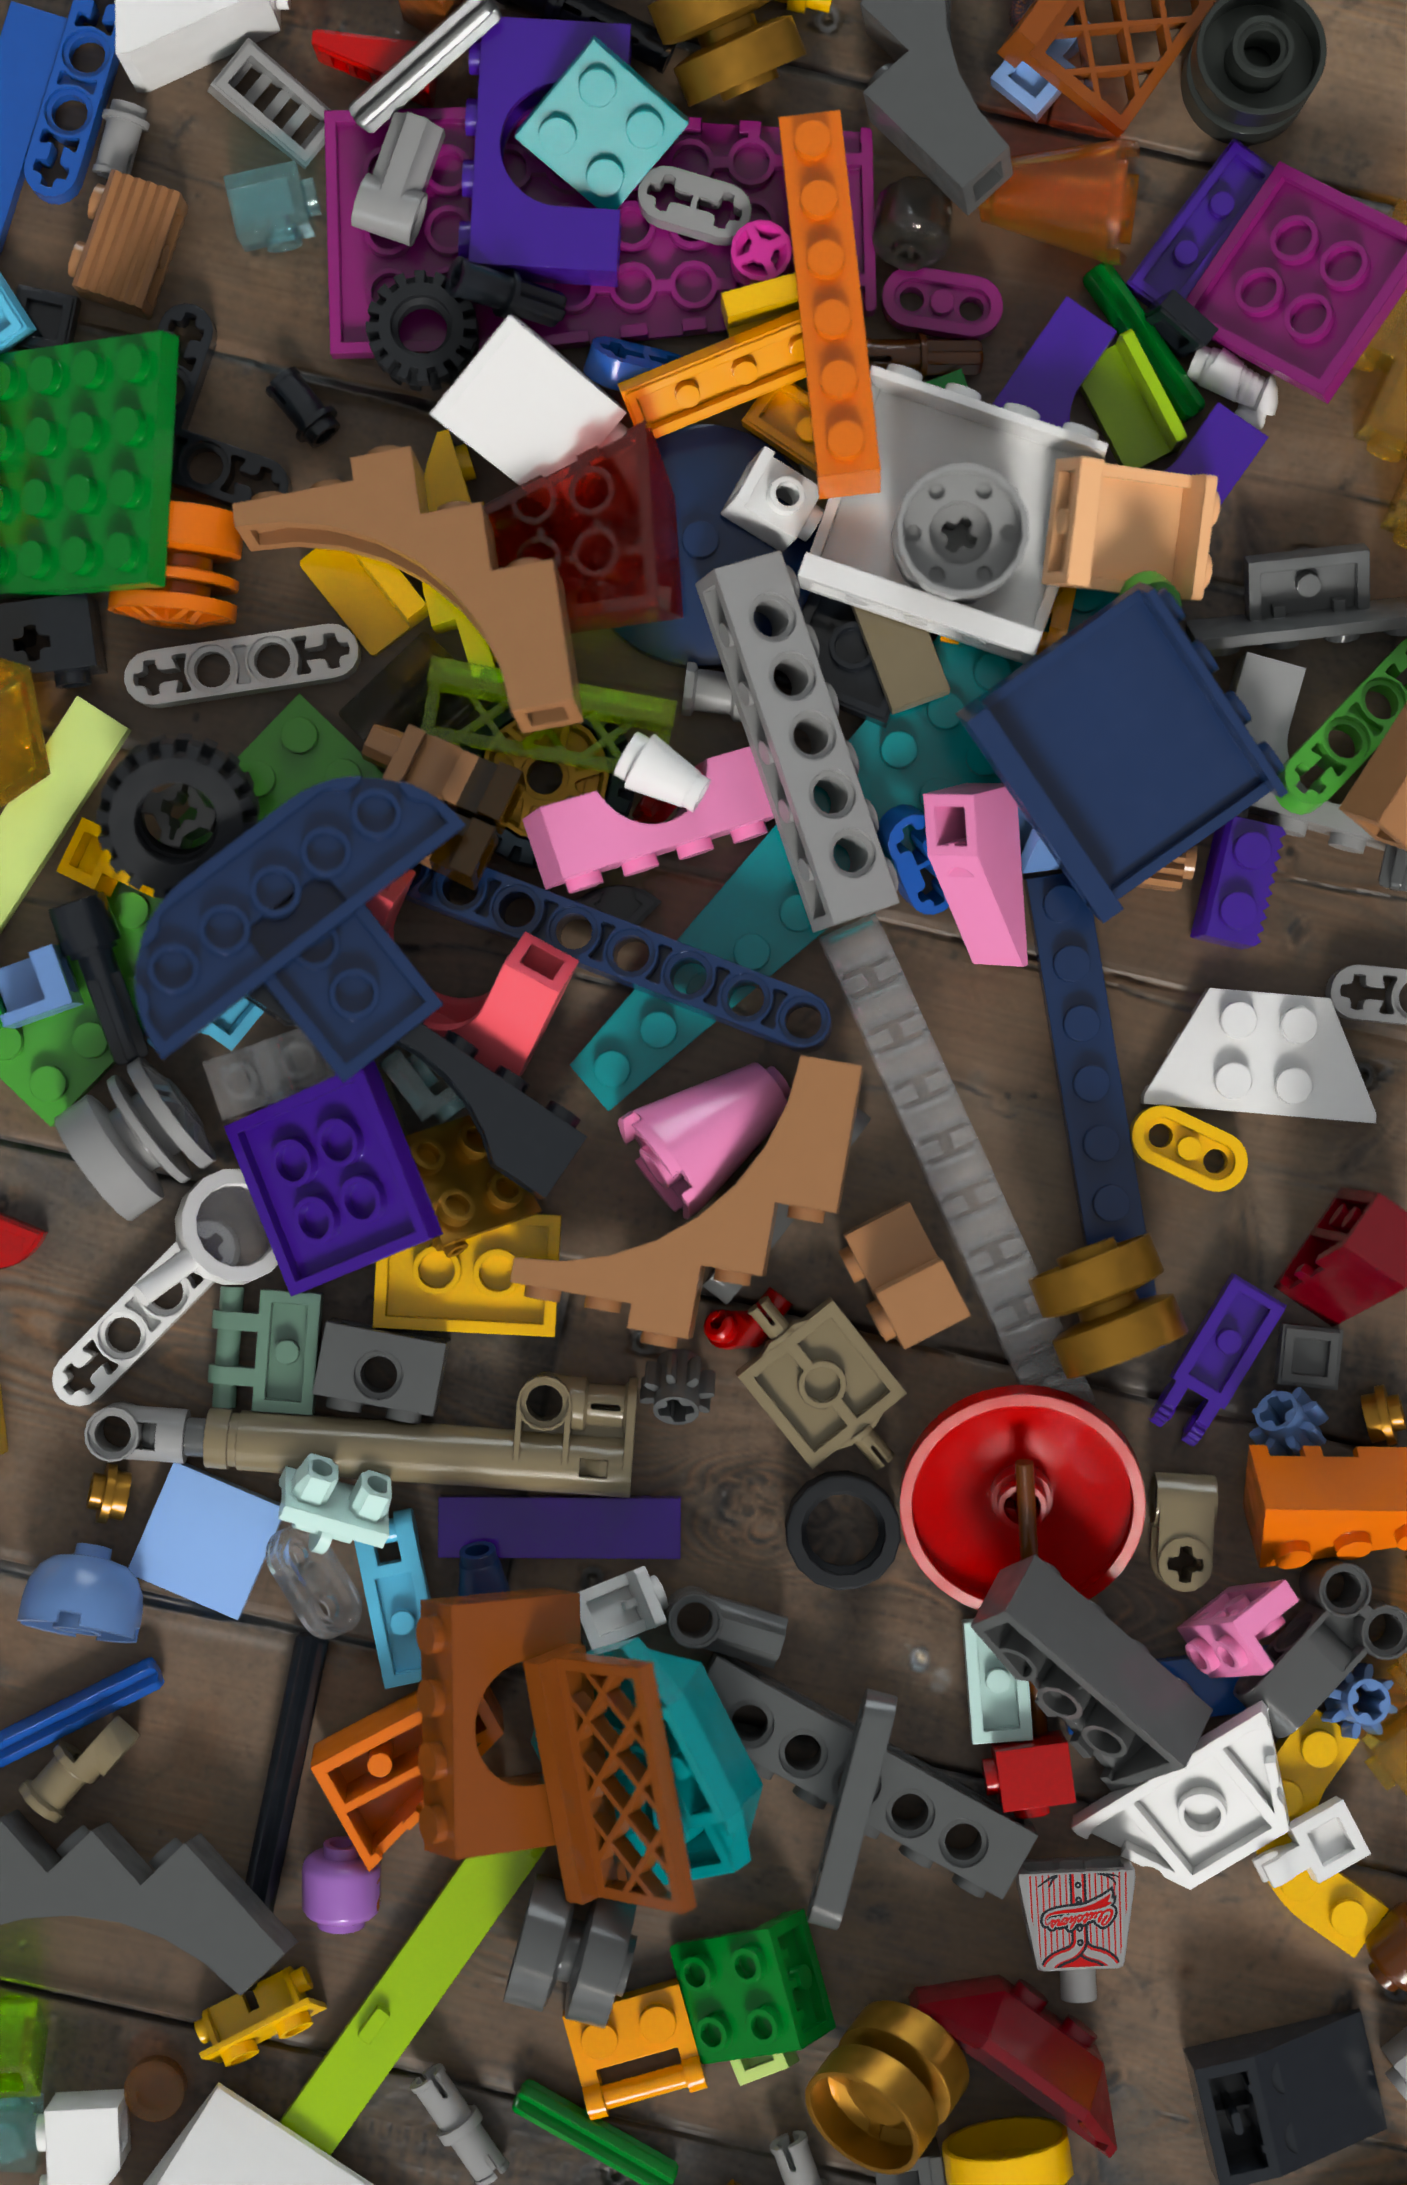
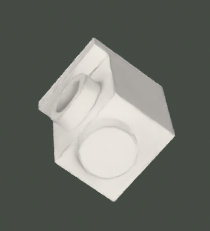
(759, 512)

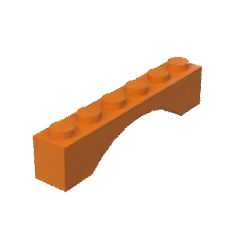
(830, 305)

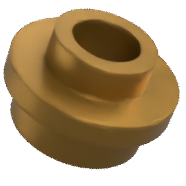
(1383, 1415)
(109, 1493)

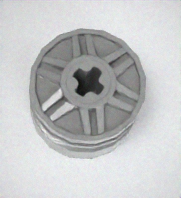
(996, 529)
(127, 1145)

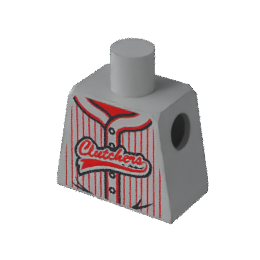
(1077, 1917)

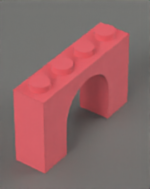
(517, 1010)

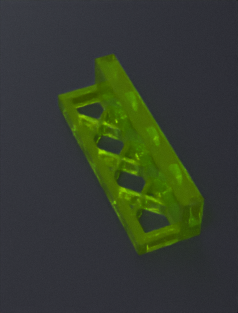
(597, 704)

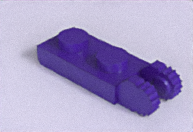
(1219, 1354)

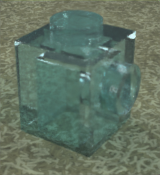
(272, 207)

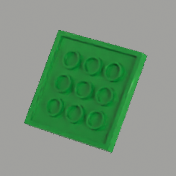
(86, 465)

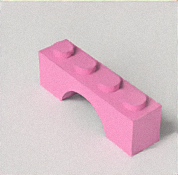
(587, 837)

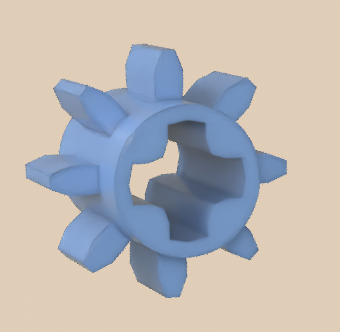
(1288, 1422)
(1371, 1706)

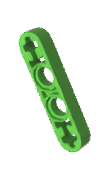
(1358, 723)

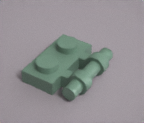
(285, 1350)

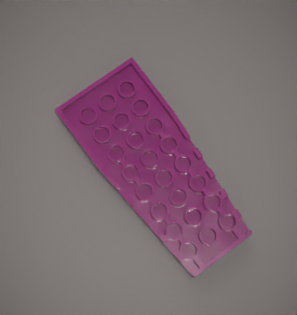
(665, 279)

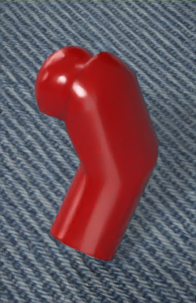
(739, 1329)

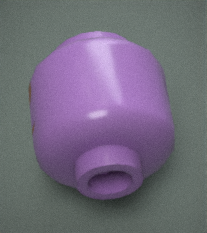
(339, 1887)

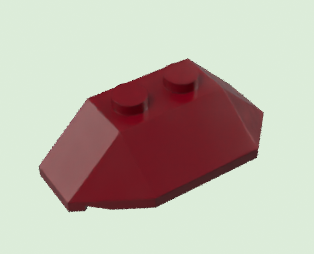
(1027, 2048)

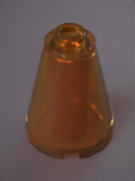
(1071, 198)

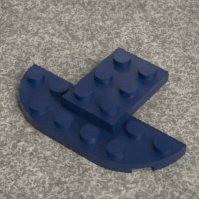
(293, 916)

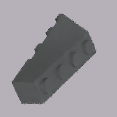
(1090, 1675)

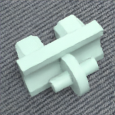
(333, 1509)

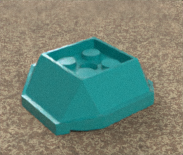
(708, 1761)

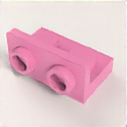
(1227, 1629)

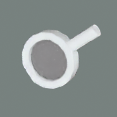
(216, 1238)

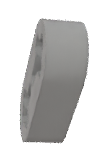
(699, 191)

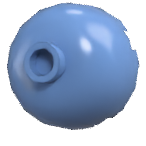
(84, 1596)

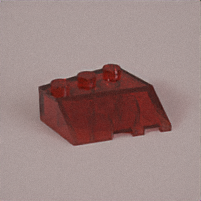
(606, 529)

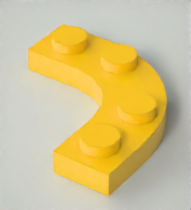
(1338, 1905)

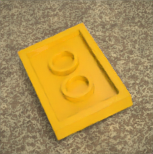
(471, 1289)

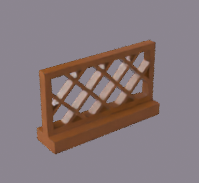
(1045, 23)
(584, 1784)

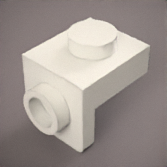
(621, 1608)

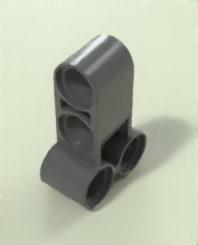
(1322, 1645)

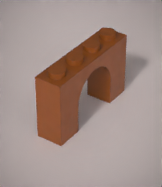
(462, 1651)

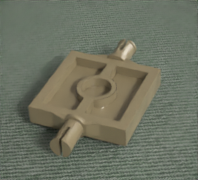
(821, 1383)

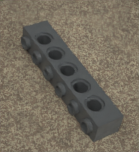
(982, 1867)

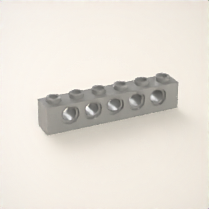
(769, 721)

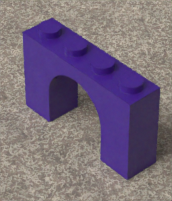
(507, 228)
(1063, 360)

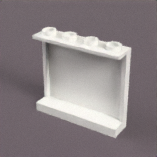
(916, 434)

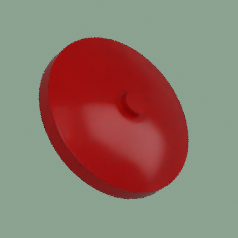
(963, 1492)

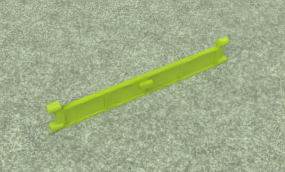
(406, 1995)

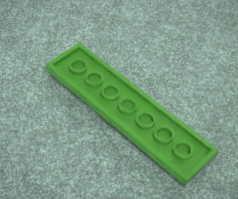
(67, 1053)

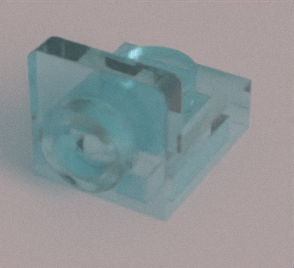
(414, 1082)
(18, 2134)

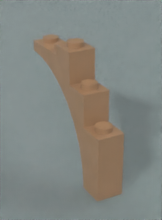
(453, 551)
(664, 1278)

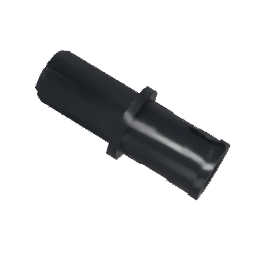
(505, 292)

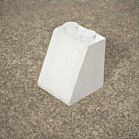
(176, 37)
(528, 406)

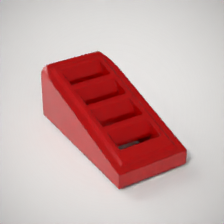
(366, 57)

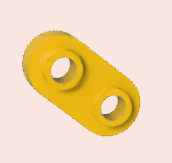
(1186, 1148)

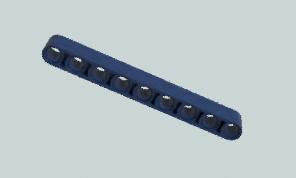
(607, 939)

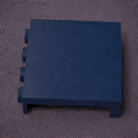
(1122, 746)

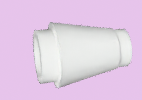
(660, 772)

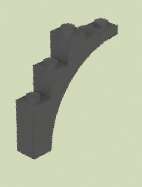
(927, 105)
(188, 1900)

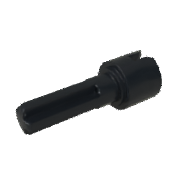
(88, 934)

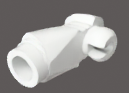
(1230, 378)

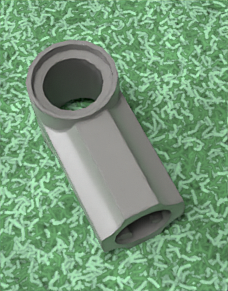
(394, 196)

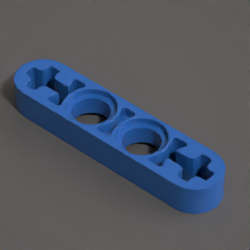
(67, 85)

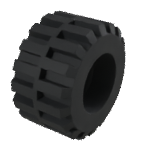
(161, 763)

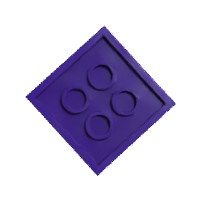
(333, 1179)

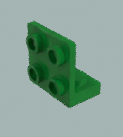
(754, 1990)

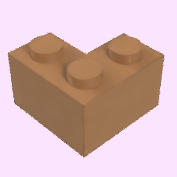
(905, 1276)

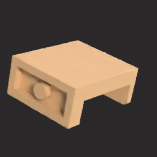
(1126, 522)

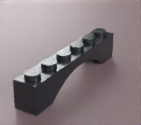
(517, 1133)

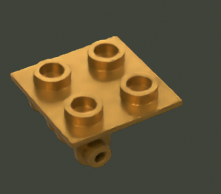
(463, 1187)

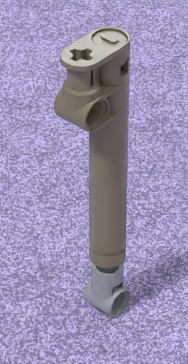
(572, 1452)

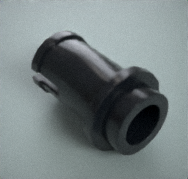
(303, 408)

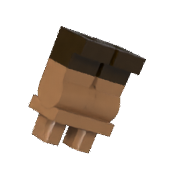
(471, 786)

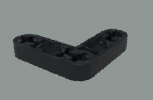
(190, 444)

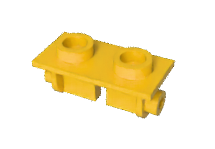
(238, 2030)

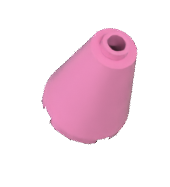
(704, 1133)

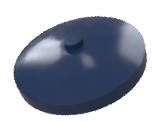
(703, 471)

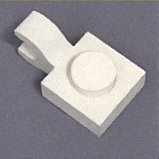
(1321, 1843)

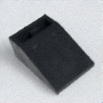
(1284, 2096)

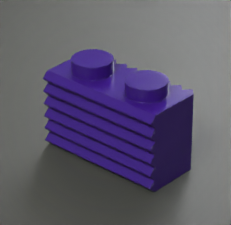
(1237, 883)

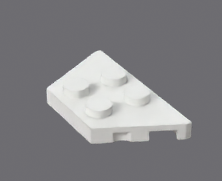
(1263, 1059)
(1203, 1814)

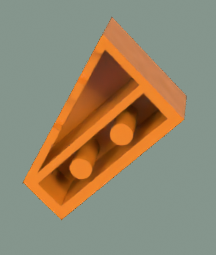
(1325, 1504)
(375, 1773)

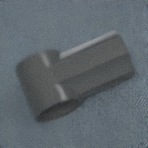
(731, 1627)

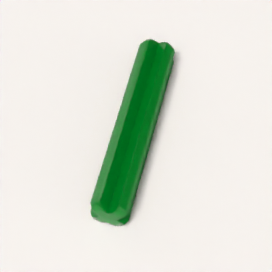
(1124, 314)
(593, 2137)

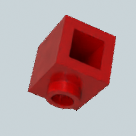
(1030, 1775)

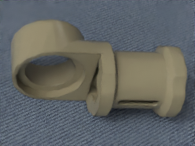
(72, 1769)

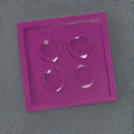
(1304, 281)

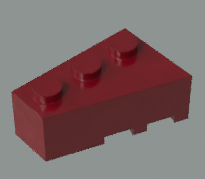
(1349, 1257)

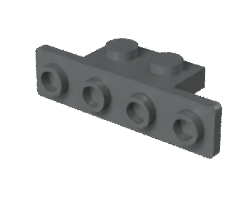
(1303, 598)

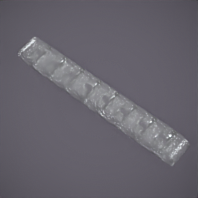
(947, 1150)

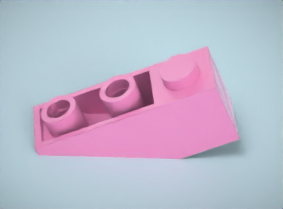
(979, 868)

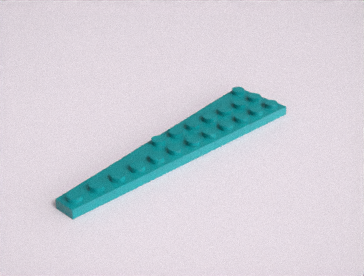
(759, 910)

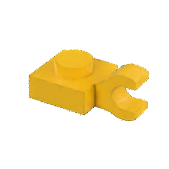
(90, 864)

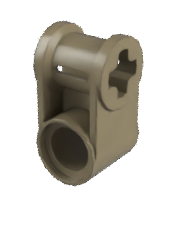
(1184, 1516)

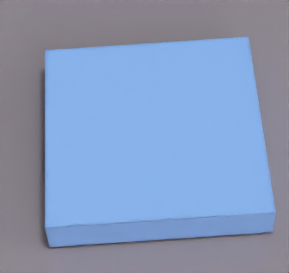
(206, 1539)

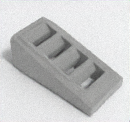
(254, 57)

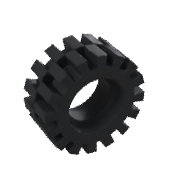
(413, 367)

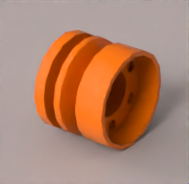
(196, 541)

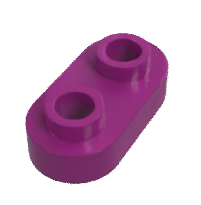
(941, 299)

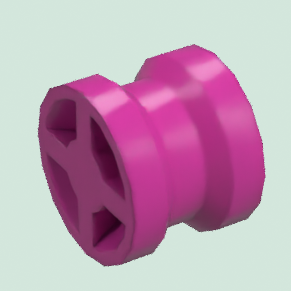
(756, 244)

